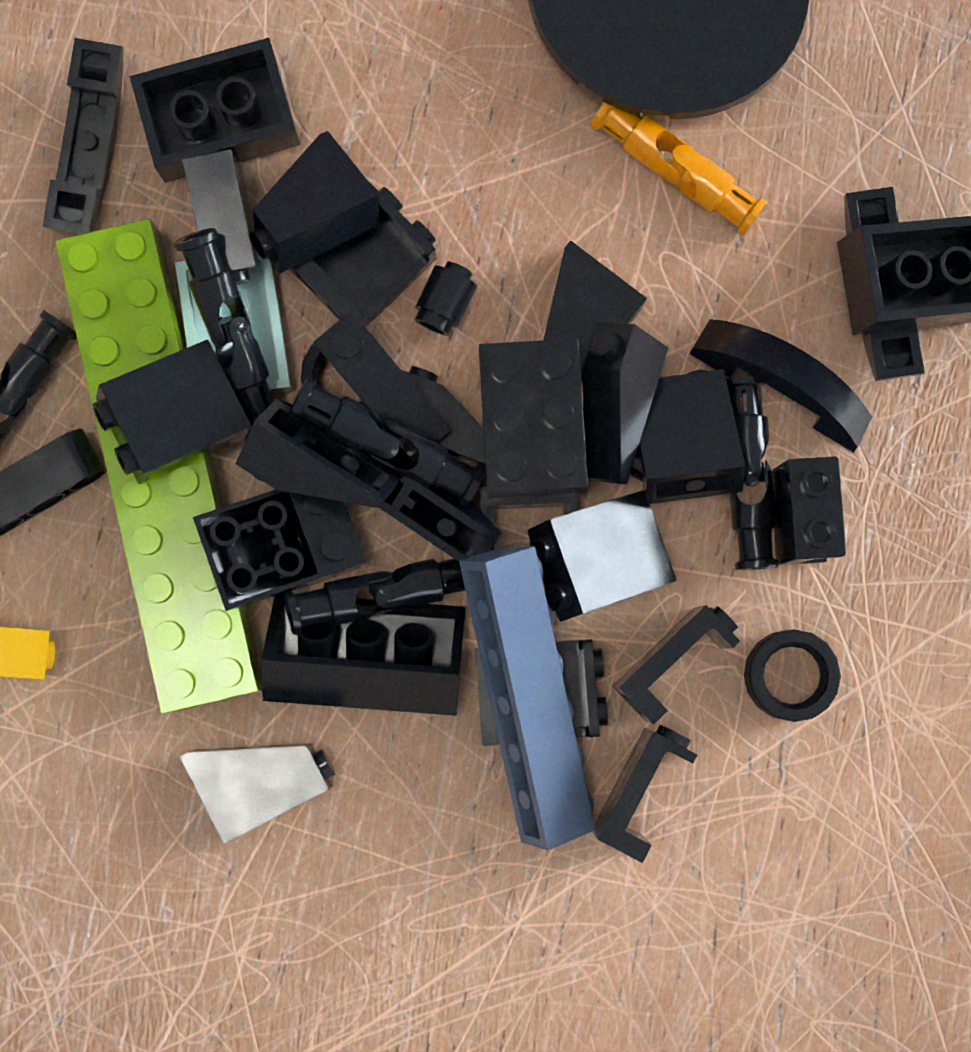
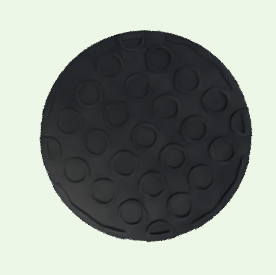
(671, 53)

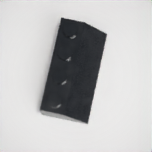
(377, 663)

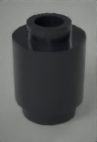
(445, 298)

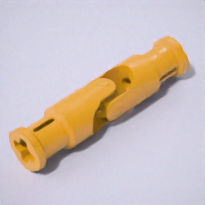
(686, 169)

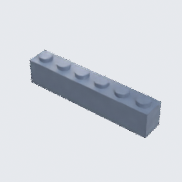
(528, 695)

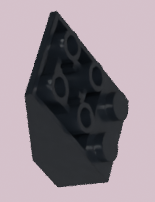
(277, 545)

